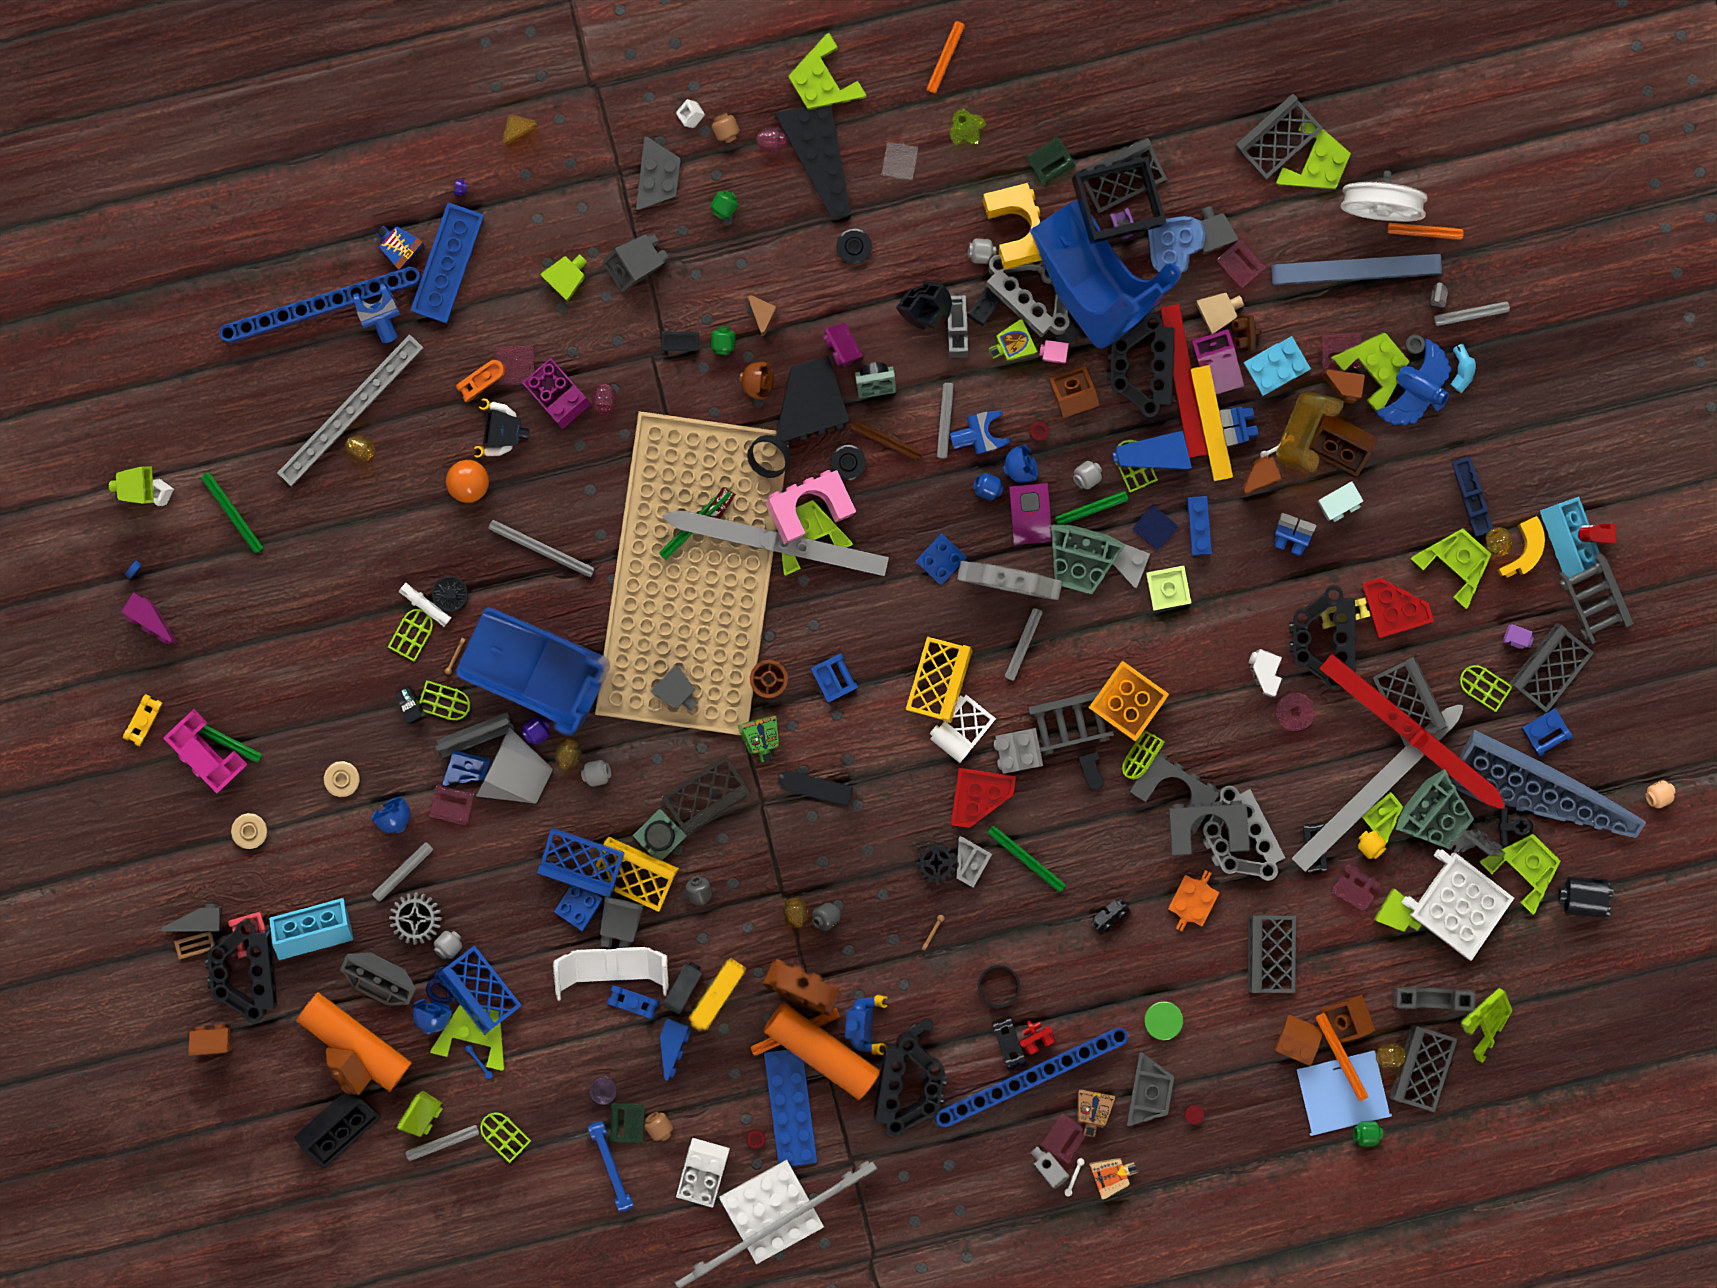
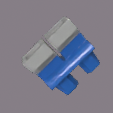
(1236, 417)
(1301, 536)

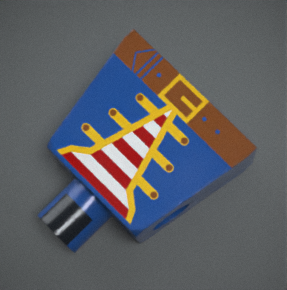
(399, 246)

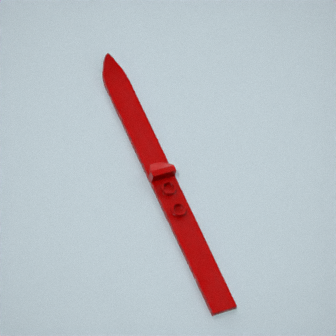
(1412, 731)

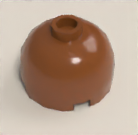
(757, 380)
(768, 679)

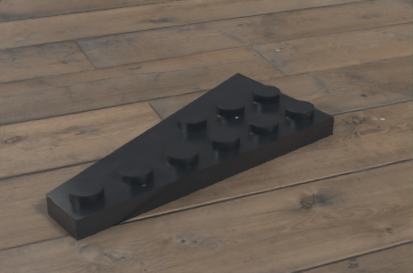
(817, 147)

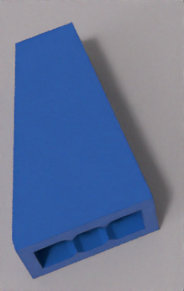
(1155, 453)

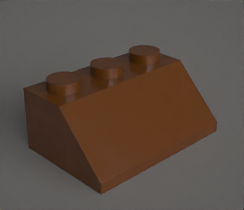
(1342, 444)

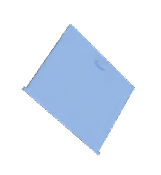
(1331, 1100)

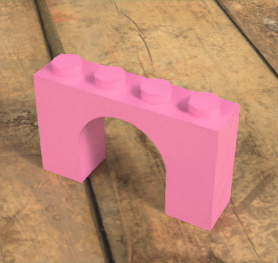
(827, 486)

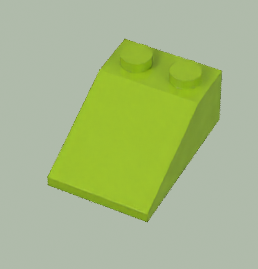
(420, 1114)

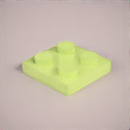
(1168, 588)

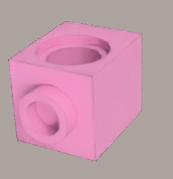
(1054, 351)

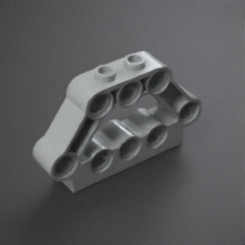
(1041, 324)
(1009, 580)
(1271, 856)

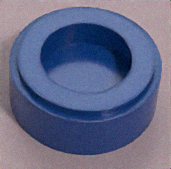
(133, 569)

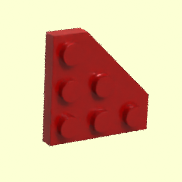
(1394, 608)
(979, 794)

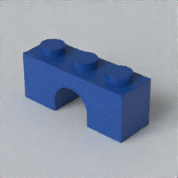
(1199, 526)

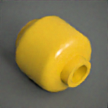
(1371, 844)

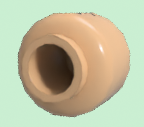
(1660, 794)

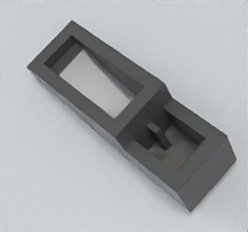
(958, 328)

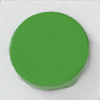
(1163, 1020)

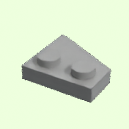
(1131, 564)
(970, 861)

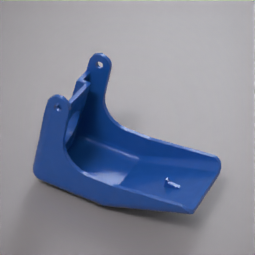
(1094, 280)
(534, 668)

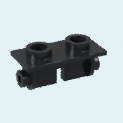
(1104, 922)

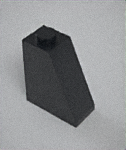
(683, 987)

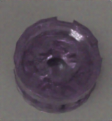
(603, 1090)

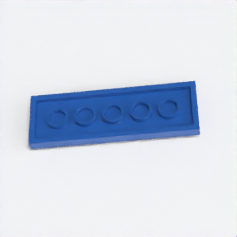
(447, 262)
(790, 1108)

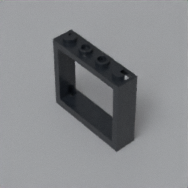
(1127, 229)
(815, 787)

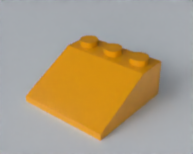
(1128, 701)

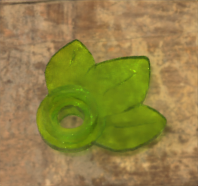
(968, 129)

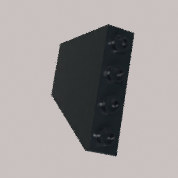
(811, 402)

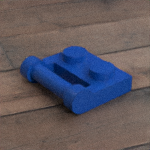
(828, 681)
(1542, 727)

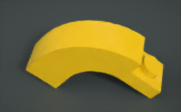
(1534, 544)

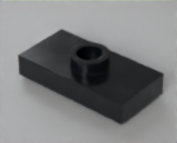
(984, 307)
(679, 341)

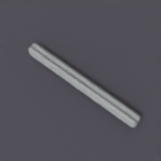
(541, 548)

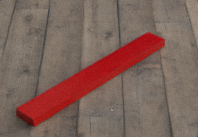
(1184, 384)

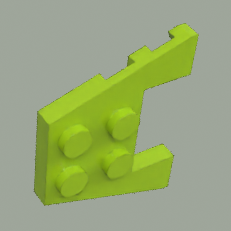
(815, 82)
(1323, 164)
(1381, 360)
(815, 525)
(1461, 555)
(1532, 862)
(1492, 1017)
(464, 1028)

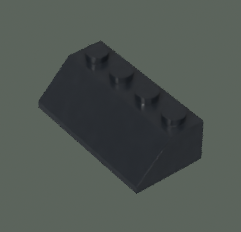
(336, 1128)

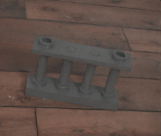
(1614, 599)
(1057, 708)

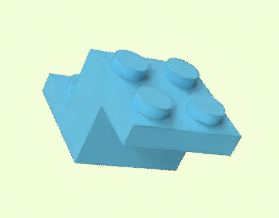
(1277, 366)

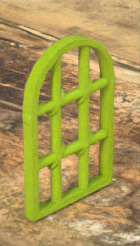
(1132, 473)
(413, 642)
(1486, 694)
(438, 695)
(1148, 751)
(512, 1135)

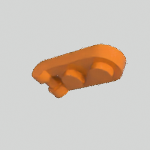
(481, 379)

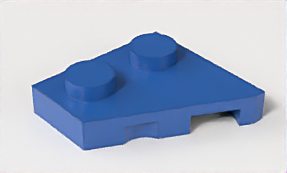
(465, 767)

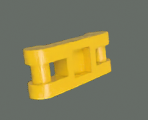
(142, 720)

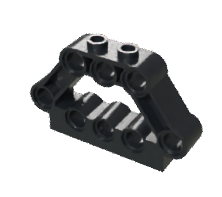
(1133, 338)
(1314, 609)
(235, 998)
(914, 1113)

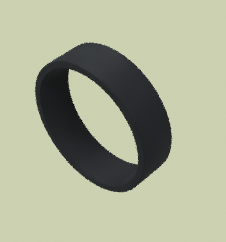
(759, 469)
(1018, 990)

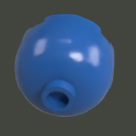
(1020, 465)
(393, 816)
(431, 1017)

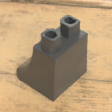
(634, 261)
(620, 922)

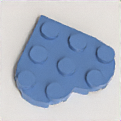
(1176, 242)

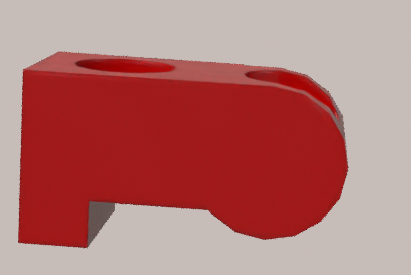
(1598, 534)

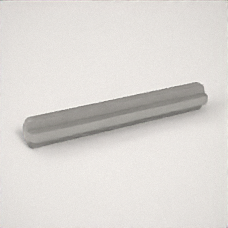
(1472, 313)
(945, 418)
(1023, 644)
(415, 859)
(442, 1142)

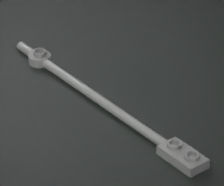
(848, 1180)

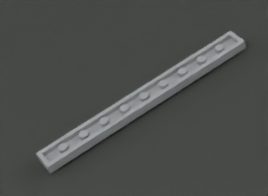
(350, 410)

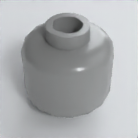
(981, 251)
(1087, 475)
(596, 773)
(447, 944)

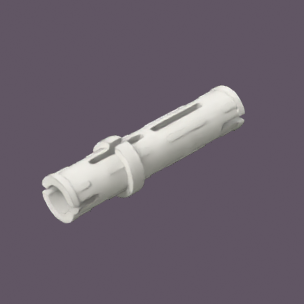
(424, 604)

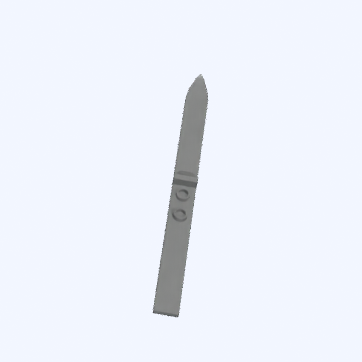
(772, 541)
(1369, 795)

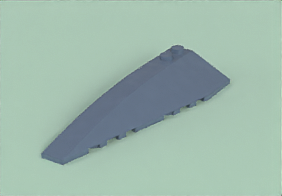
(1542, 789)

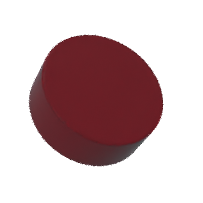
(1038, 431)
(1194, 1114)
(756, 1139)

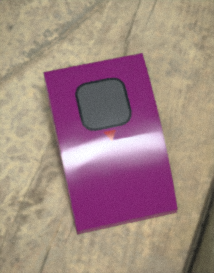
(1030, 514)

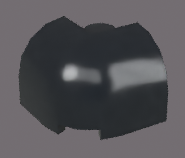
(925, 305)

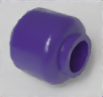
(536, 730)

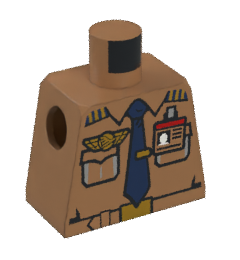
(1093, 1110)

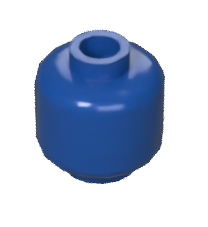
(988, 486)

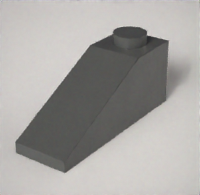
(199, 920)

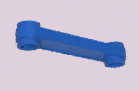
(623, 1200)

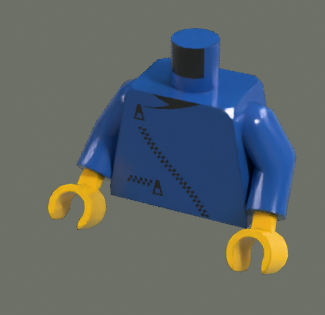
(859, 1024)

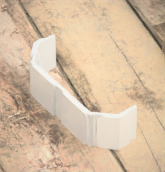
(610, 965)

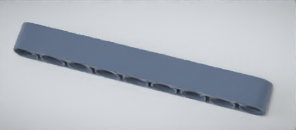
(1356, 269)

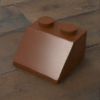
(1345, 384)
(1074, 391)
(1349, 1018)
(210, 1040)
(1299, 1040)
(347, 1070)

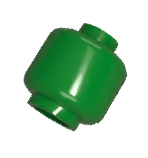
(724, 204)
(723, 340)
(1367, 1133)

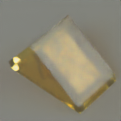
(517, 127)

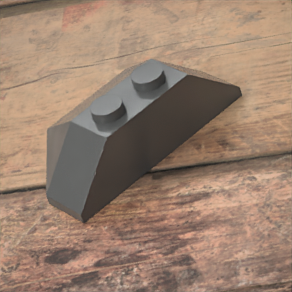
(378, 978)

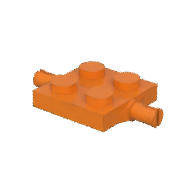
(1193, 900)

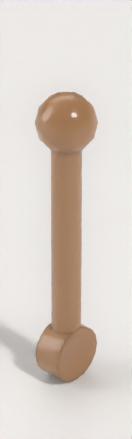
(448, 670)
(940, 918)

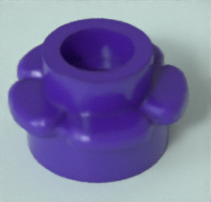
(460, 187)

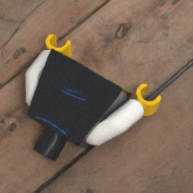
(501, 430)

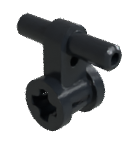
(1504, 826)

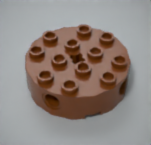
(801, 988)

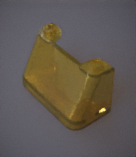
(1301, 428)

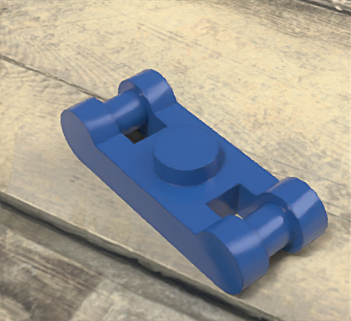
(633, 1002)

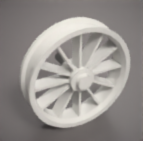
(1384, 201)

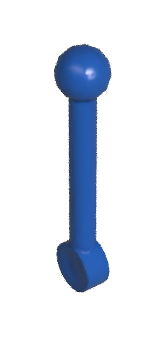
(488, 1074)

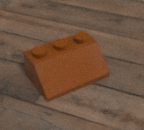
(1260, 475)

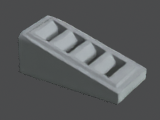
(1439, 295)

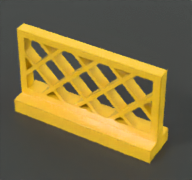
(955, 684)
(646, 862)

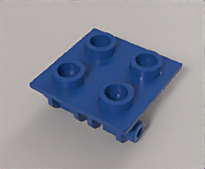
(940, 559)
(578, 906)

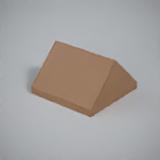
(763, 313)

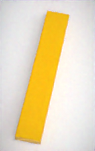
(1211, 423)

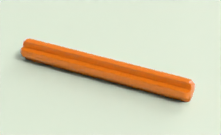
(771, 1043)
(1342, 1057)

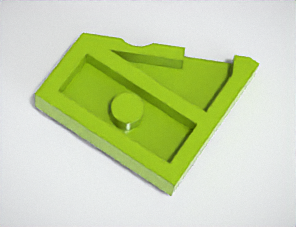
(1383, 815)

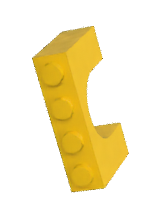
(1015, 201)

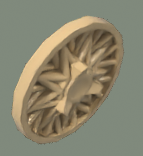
(341, 779)
(249, 831)

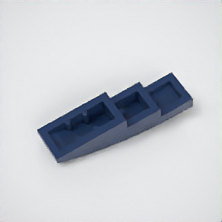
(1472, 496)

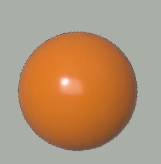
(467, 481)

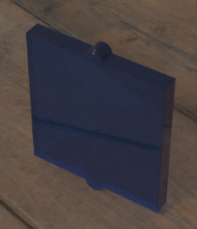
(1155, 527)

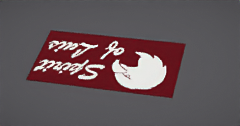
(719, 512)

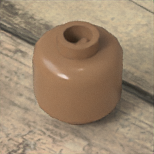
(725, 128)
(658, 1126)

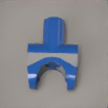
(379, 314)
(978, 433)

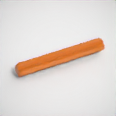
(945, 57)
(1425, 231)

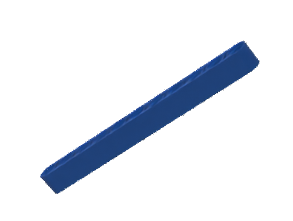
(310, 304)
(1041, 1076)

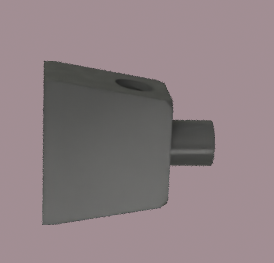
(1217, 230)
(676, 689)

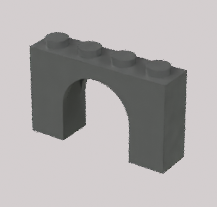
(1162, 769)
(1233, 815)
(1433, 998)

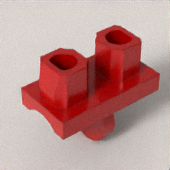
(1045, 1034)

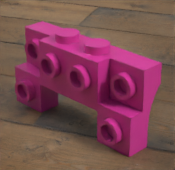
(200, 755)

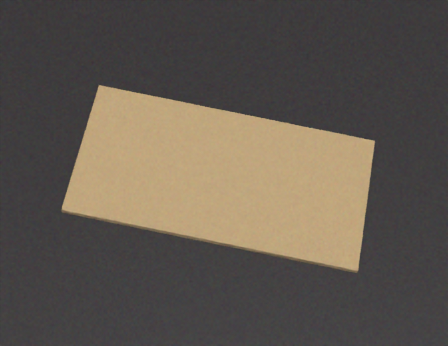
(709, 595)

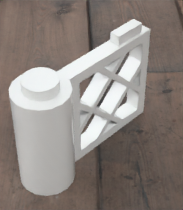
(951, 740)

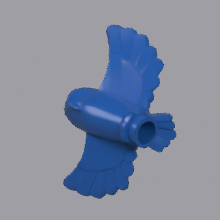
(1421, 388)

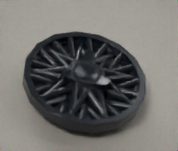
(854, 246)
(848, 462)
(449, 594)

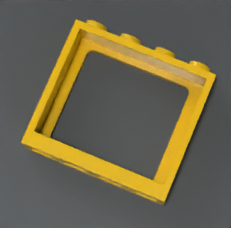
(721, 987)

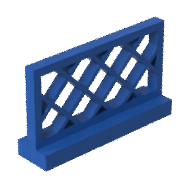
(577, 878)
(465, 997)

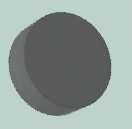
(1415, 344)

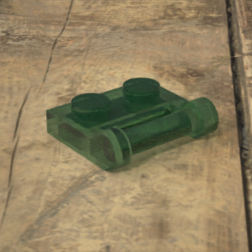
(1046, 156)
(632, 1123)

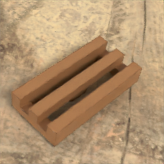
(211, 940)

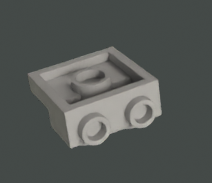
(1018, 750)

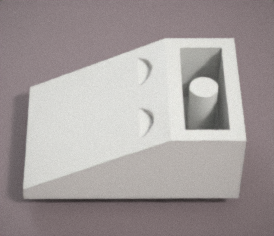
(702, 1172)

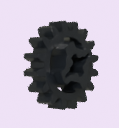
(927, 863)

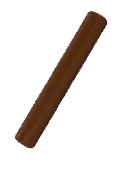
(885, 440)

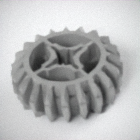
(415, 909)

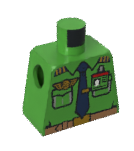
(760, 736)

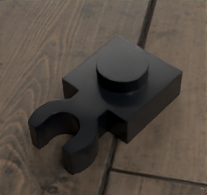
(1070, 334)

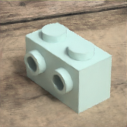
(1340, 501)

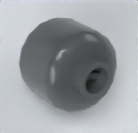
(698, 890)
(826, 916)

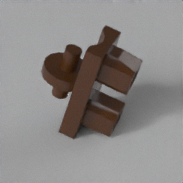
(1246, 331)

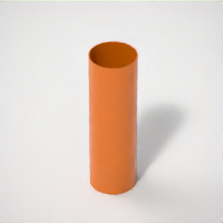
(345, 1033)
(821, 1051)

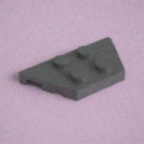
(657, 175)
(1150, 1091)

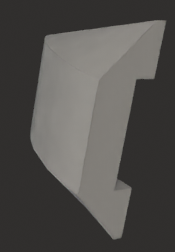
(515, 772)

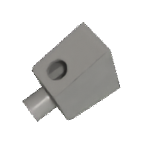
(1055, 1174)

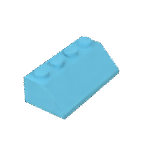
(1563, 527)
(310, 929)

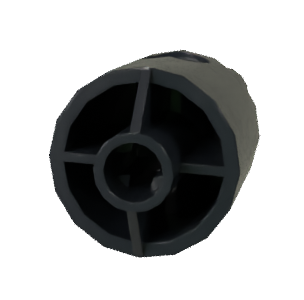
(1585, 896)

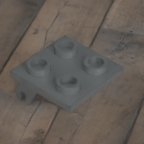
(1477, 838)

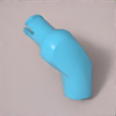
(1465, 369)

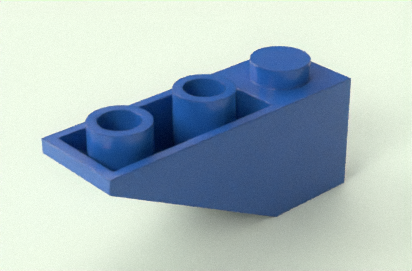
(671, 1041)

